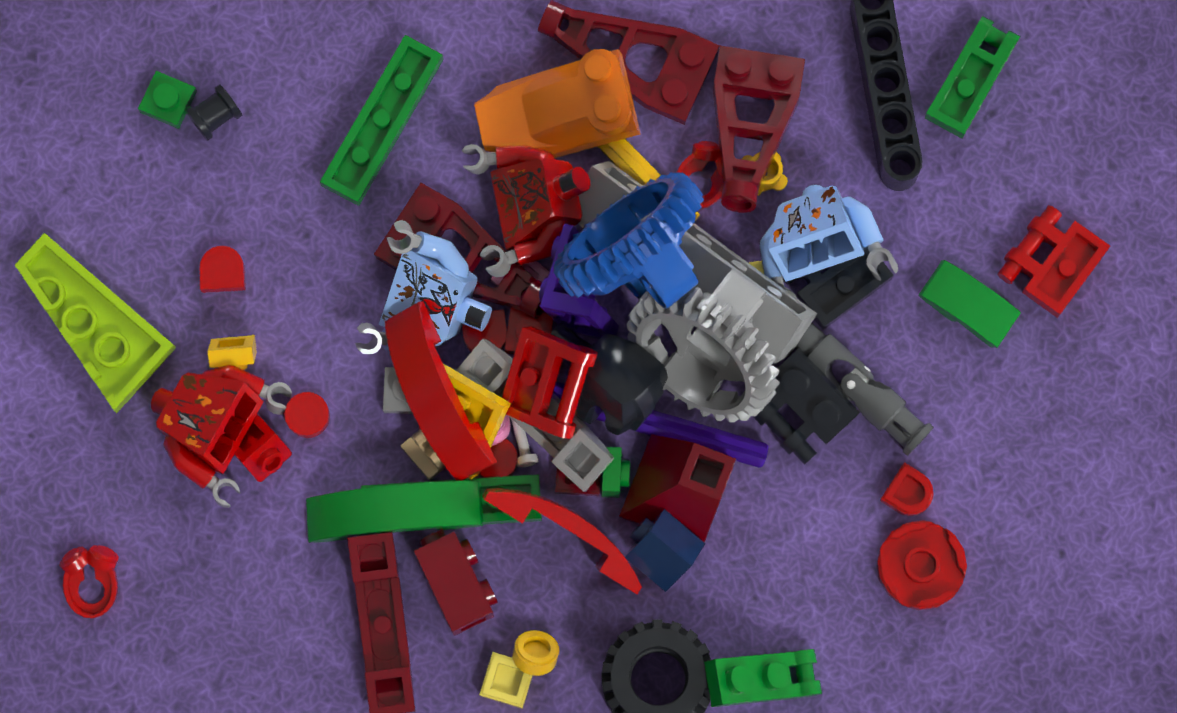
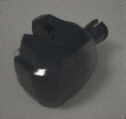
(621, 383)

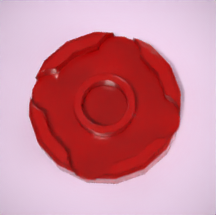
(911, 576)

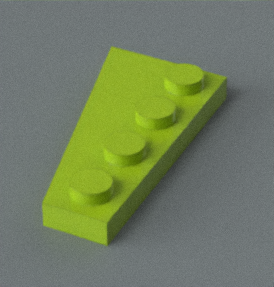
(102, 330)

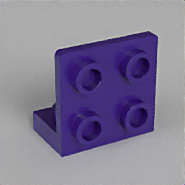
(579, 314)

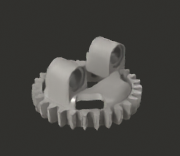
(716, 351)

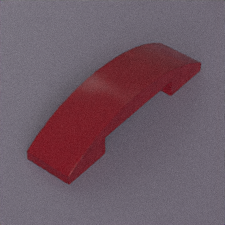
(382, 623)

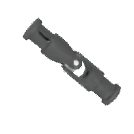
(873, 399)

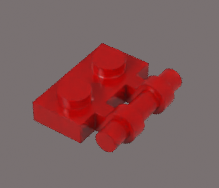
(1065, 268)

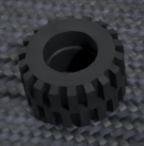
(648, 639)

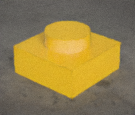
(232, 351)

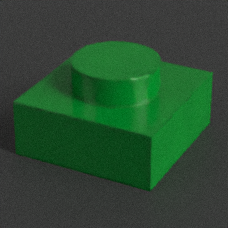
(167, 99)
(615, 474)

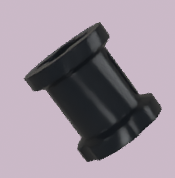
(213, 112)

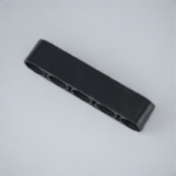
(887, 105)

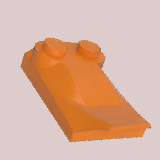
(562, 107)

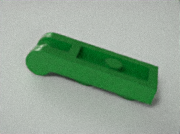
(971, 78)
(761, 678)

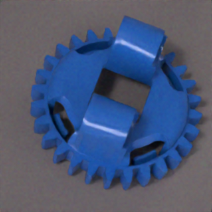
(633, 252)

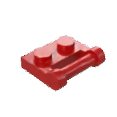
(535, 376)

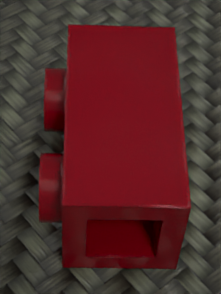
(453, 581)

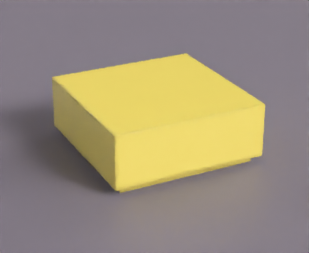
(505, 681)

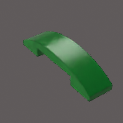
(394, 509)

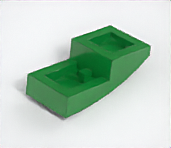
(969, 303)

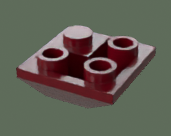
(680, 479)

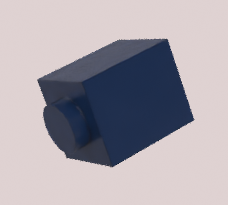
(663, 549)

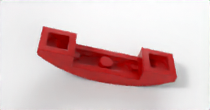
(432, 396)
(519, 504)

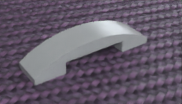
(578, 458)

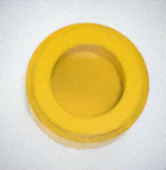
(535, 652)

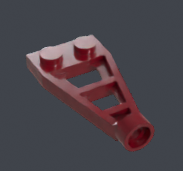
(681, 75)
(755, 76)
(434, 214)

